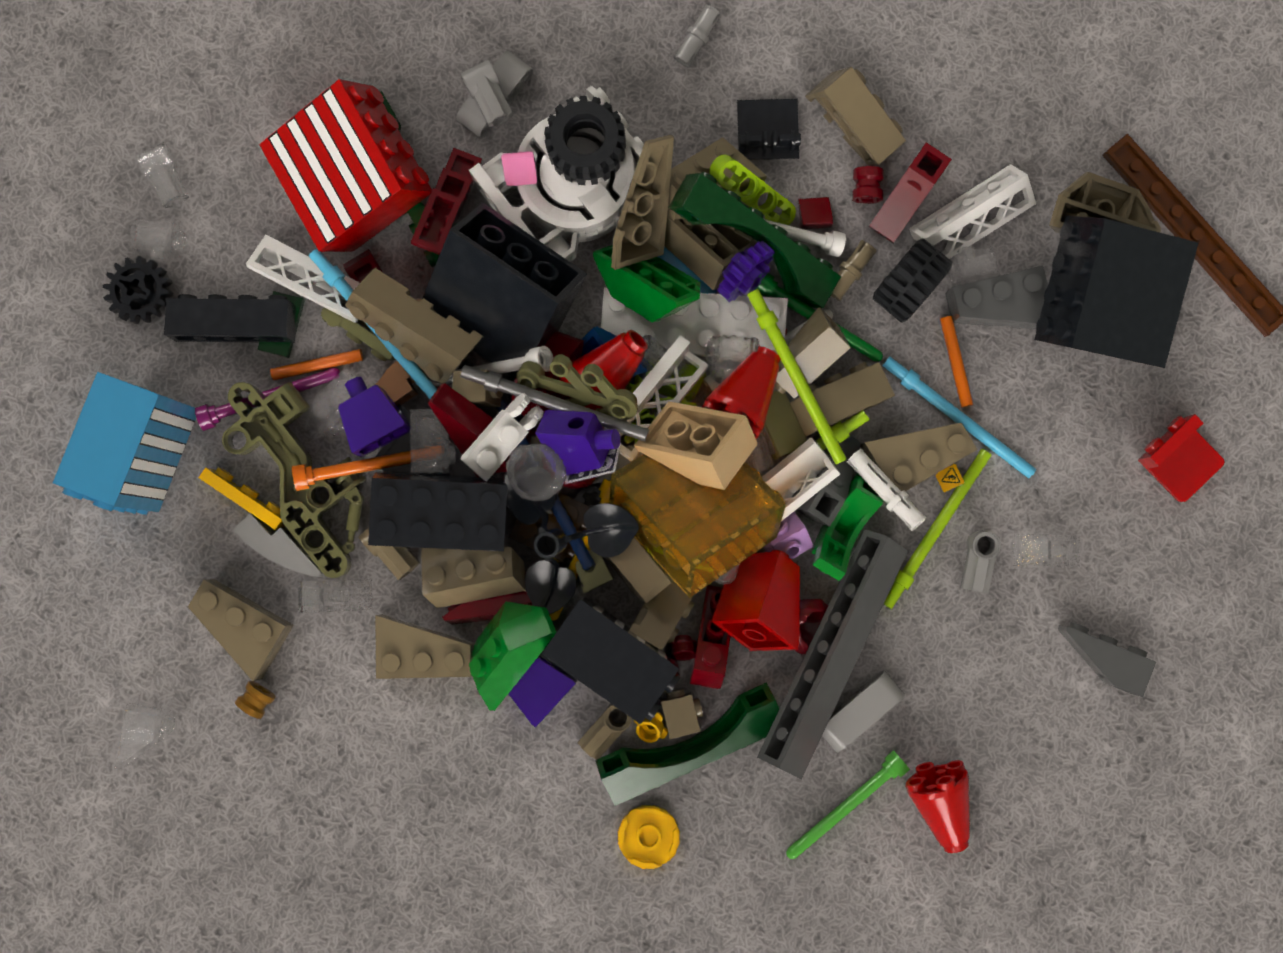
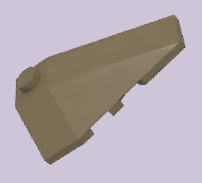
(644, 212)

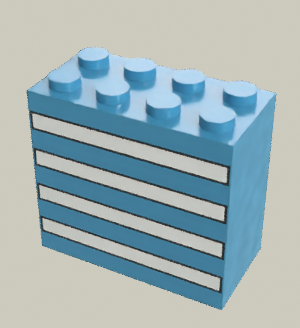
(125, 447)

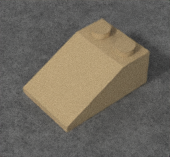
(699, 443)

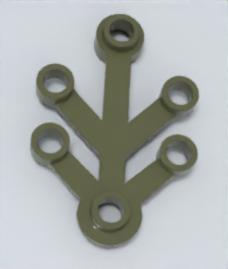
(616, 403)

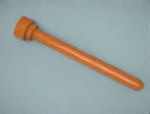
(307, 476)

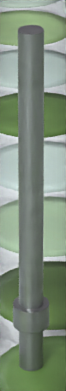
(495, 382)

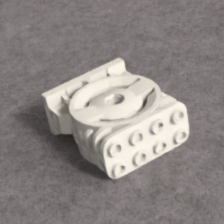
(558, 223)

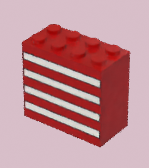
(346, 166)

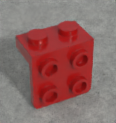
(1182, 458)

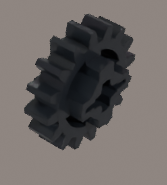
(130, 302)

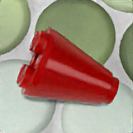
(616, 358)
(748, 389)
(943, 802)

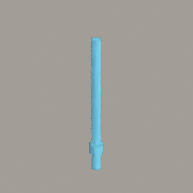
(335, 278)
(911, 380)

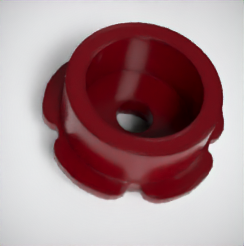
(682, 648)

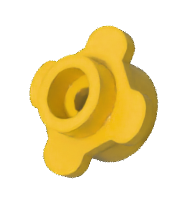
(654, 732)

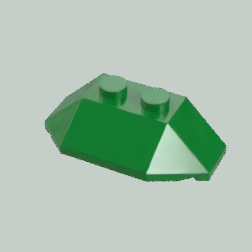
(648, 287)
(509, 649)

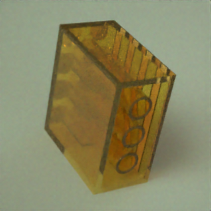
(694, 527)

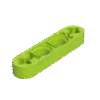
(754, 191)

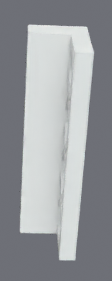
(973, 208)
(301, 265)
(659, 377)
(800, 472)

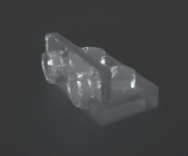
(325, 404)

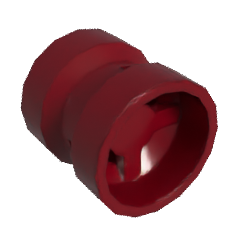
(868, 186)

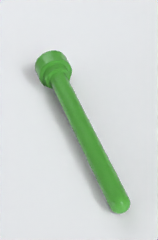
(892, 767)

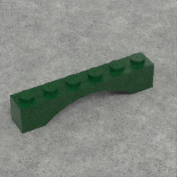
(803, 275)
(636, 771)

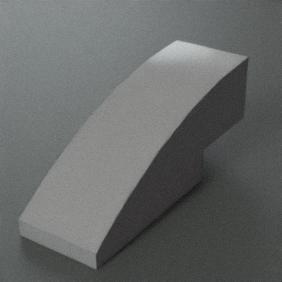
(276, 546)

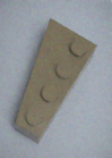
(412, 326)

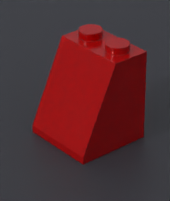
(762, 603)

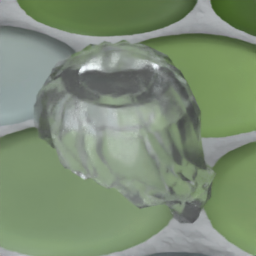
(727, 353)
(536, 472)

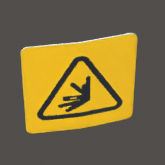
(949, 478)

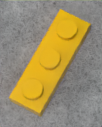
(243, 496)

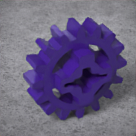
(746, 271)

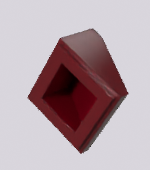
(815, 213)
(361, 266)

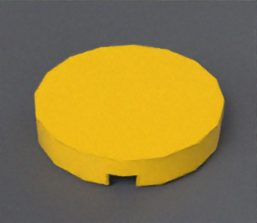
(643, 827)

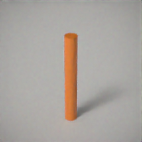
(956, 361)
(316, 364)

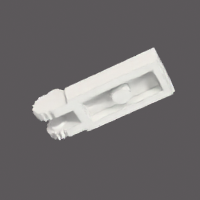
(501, 437)

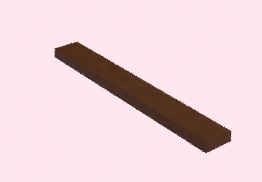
(1187, 223)

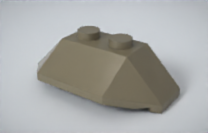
(1102, 198)

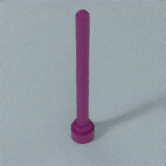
(209, 416)

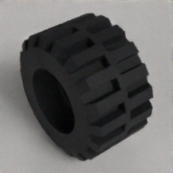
(579, 116)
(912, 280)

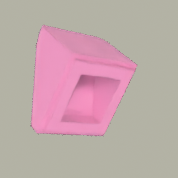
(519, 168)

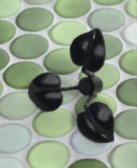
(608, 532)

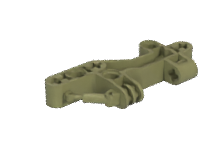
(269, 427)

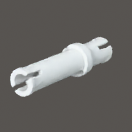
(886, 489)

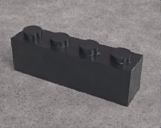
(230, 319)

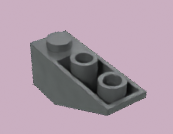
(828, 501)
(1115, 666)

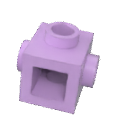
(791, 538)

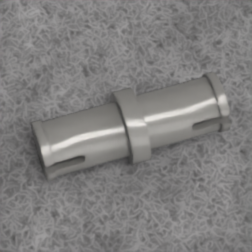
(697, 35)

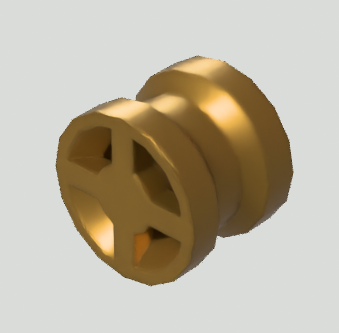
(255, 700)

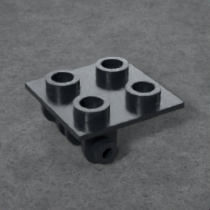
(768, 129)

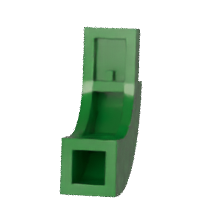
(835, 543)

